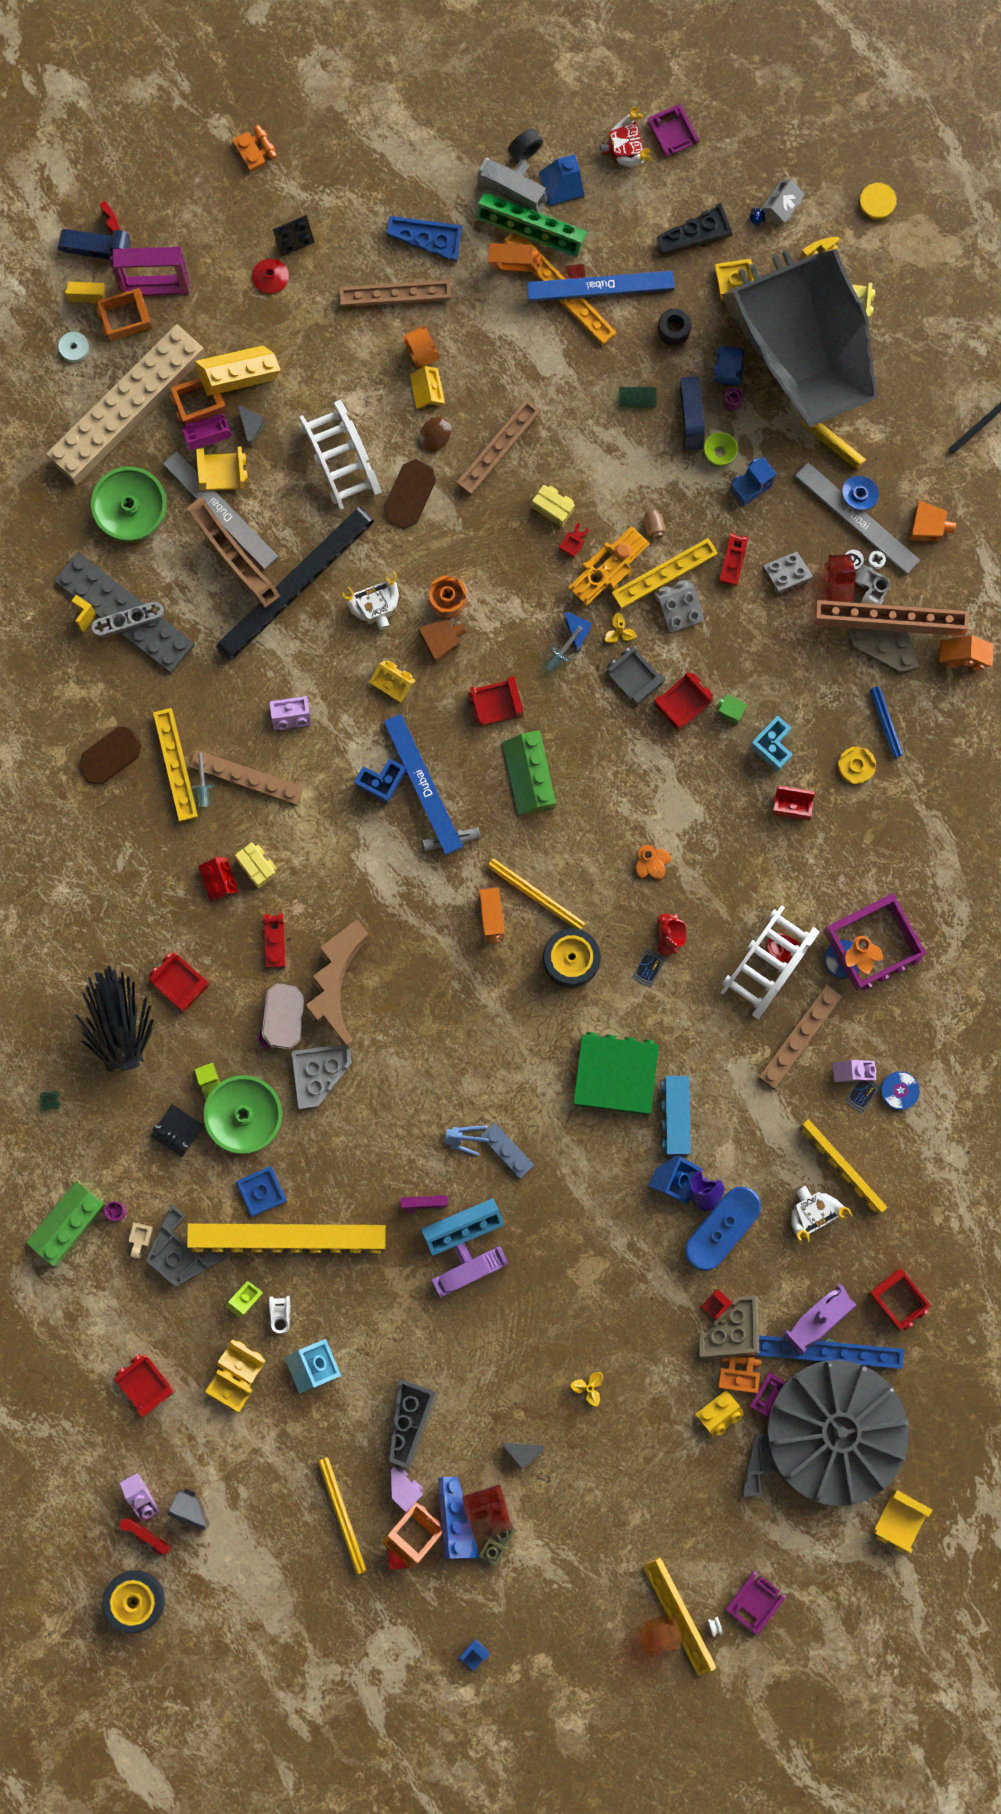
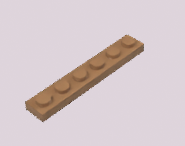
(395, 293)
(498, 447)
(248, 778)
(800, 1037)

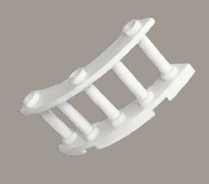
(354, 443)
(784, 968)

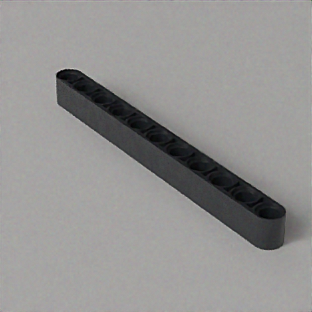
(296, 583)

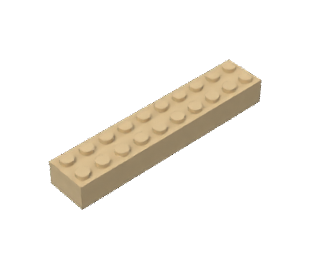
(126, 404)

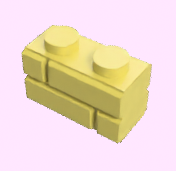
(553, 505)
(255, 865)

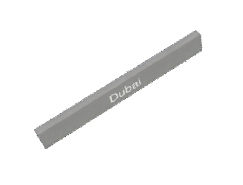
(226, 515)
(857, 519)

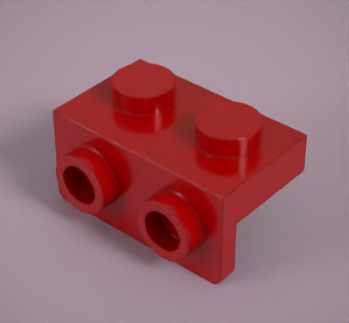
(793, 802)
(218, 878)

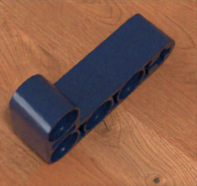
(92, 244)
(692, 413)

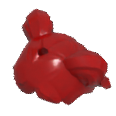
(670, 934)

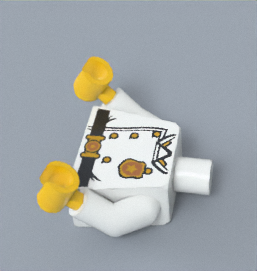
(374, 602)
(815, 1212)

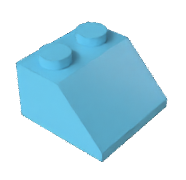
(312, 1366)

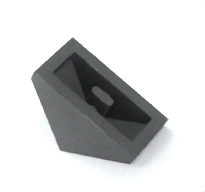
(252, 424)
(523, 1452)

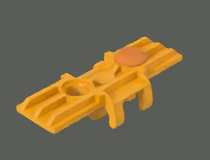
(613, 570)

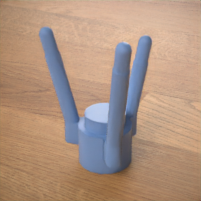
(455, 1137)

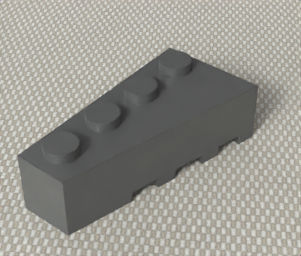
(411, 1418)

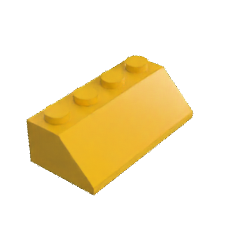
(237, 370)

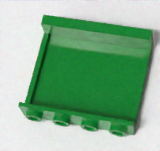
(616, 1073)

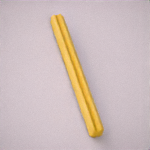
(535, 894)
(342, 1516)

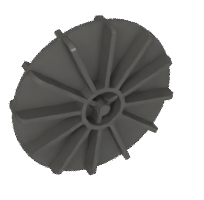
(838, 1433)

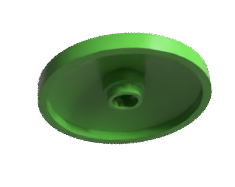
(127, 487)
(240, 1095)

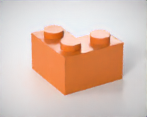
(967, 652)

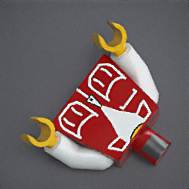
(625, 142)

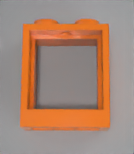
(514, 257)
(120, 300)
(219, 408)
(492, 915)
(401, 1548)

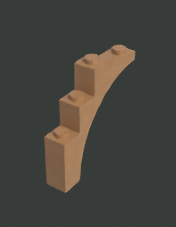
(232, 554)
(339, 952)

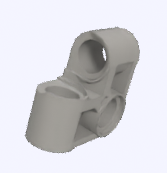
(868, 578)

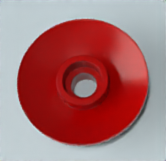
(273, 283)

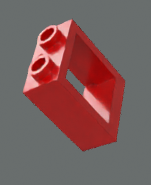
(920, 1312)

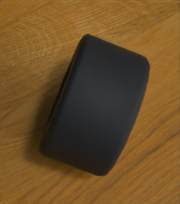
(674, 315)

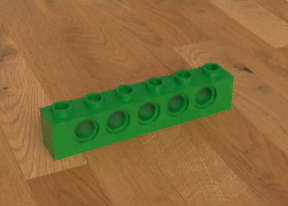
(530, 224)

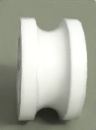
(879, 555)
(715, 1626)

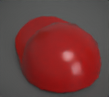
(778, 951)

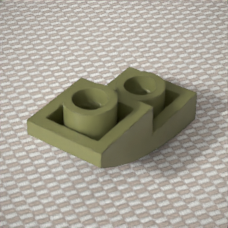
(496, 1546)

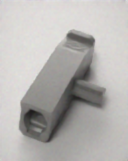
(512, 184)

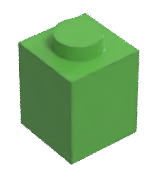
(731, 709)

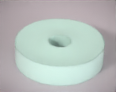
(74, 355)

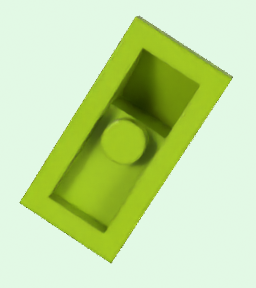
(207, 1078)
(244, 1299)

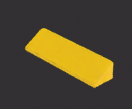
(836, 444)

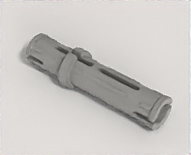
(432, 843)

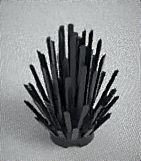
(115, 1028)

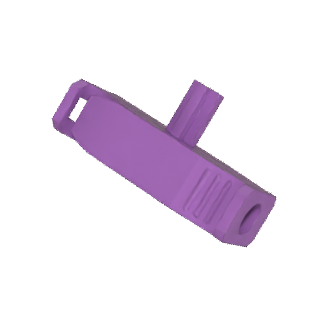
(469, 1270)
(820, 1319)

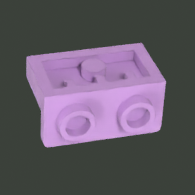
(290, 713)

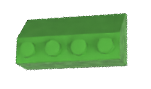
(529, 773)
(66, 1224)

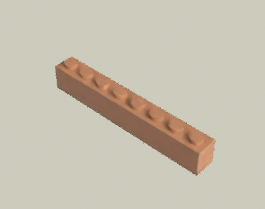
(891, 618)

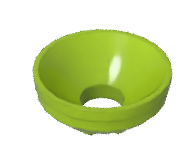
(724, 441)

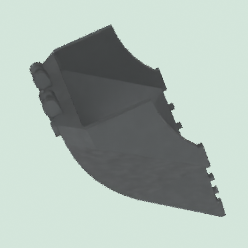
(808, 333)

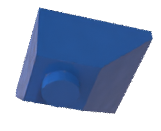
(562, 180)
(674, 1178)

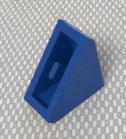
(573, 622)

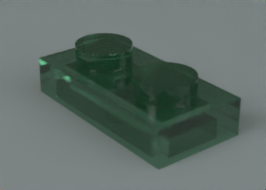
(638, 397)

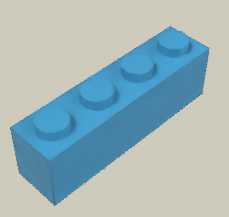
(676, 1115)
(462, 1227)

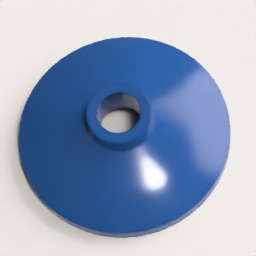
(864, 487)

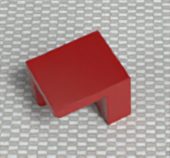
(716, 1304)
(395, 1562)

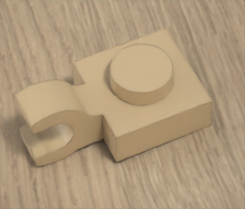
(140, 1236)

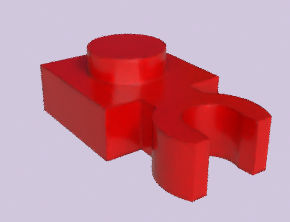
(572, 542)

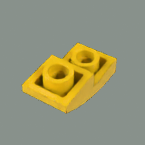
(820, 246)

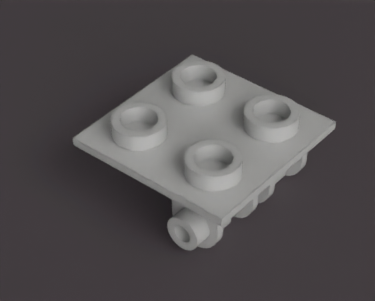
(788, 572)

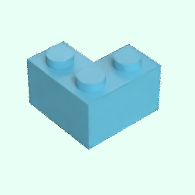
(768, 744)

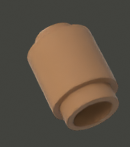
(654, 524)

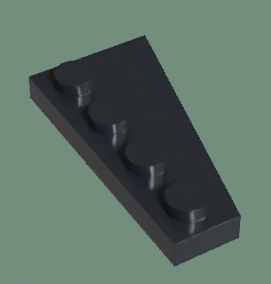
(706, 228)

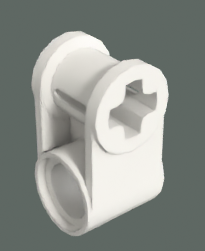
(280, 1313)

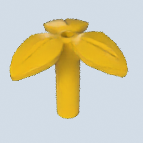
(618, 623)
(580, 1386)

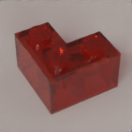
(840, 577)
(490, 1504)

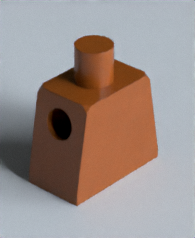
(441, 638)

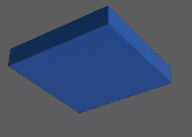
(261, 1191)

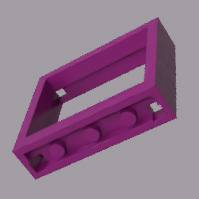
(151, 257)
(906, 929)

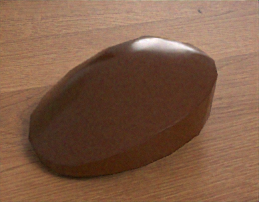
(435, 434)

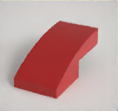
(111, 223)

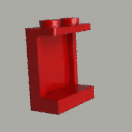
(684, 701)
(496, 702)
(178, 981)
(144, 1384)

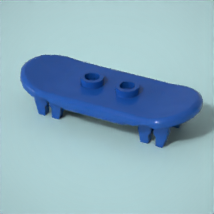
(723, 1228)

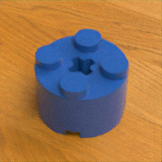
(729, 365)

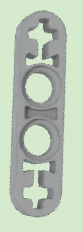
(127, 617)

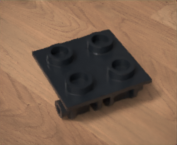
(293, 235)
(176, 1130)

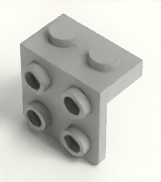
(680, 605)

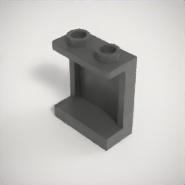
(634, 676)

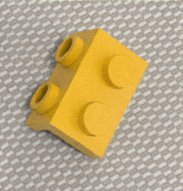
(241, 1362)
(229, 1391)
(720, 1414)

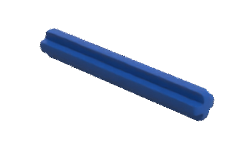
(886, 722)

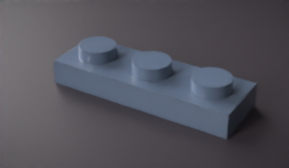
(507, 1150)

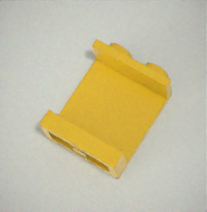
(220, 470)
(901, 1521)

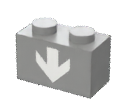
(783, 201)

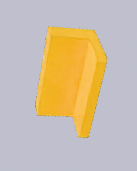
(85, 292)
(427, 387)
(87, 613)

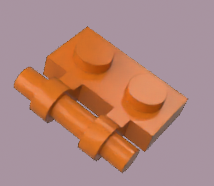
(249, 151)
(739, 1379)

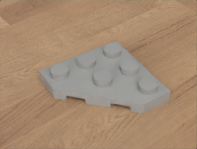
(318, 1072)

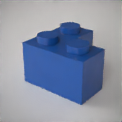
(756, 481)
(383, 785)

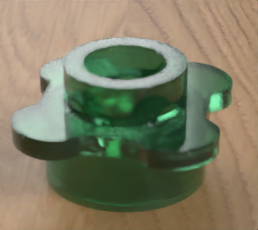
(46, 1105)

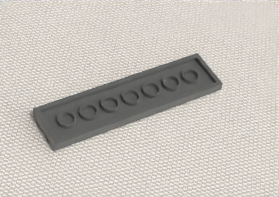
(107, 597)

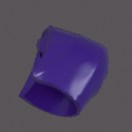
(705, 1193)

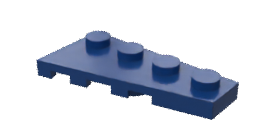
(431, 236)
(456, 1526)

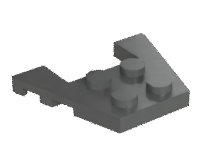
(173, 1258)
(759, 1463)

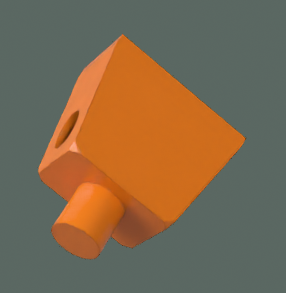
(930, 523)

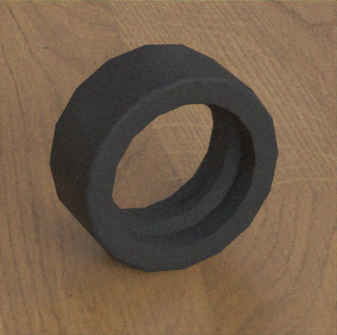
(525, 145)

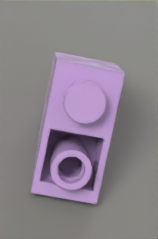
(854, 1071)
(403, 1490)
(139, 1497)

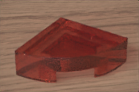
(576, 271)

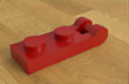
(733, 560)
(274, 941)
(144, 1535)

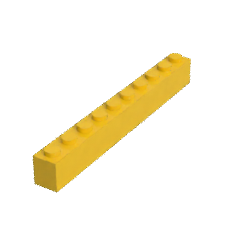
(286, 1237)

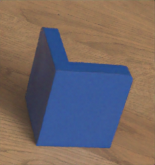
(474, 1654)

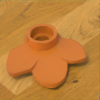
(654, 864)
(864, 957)

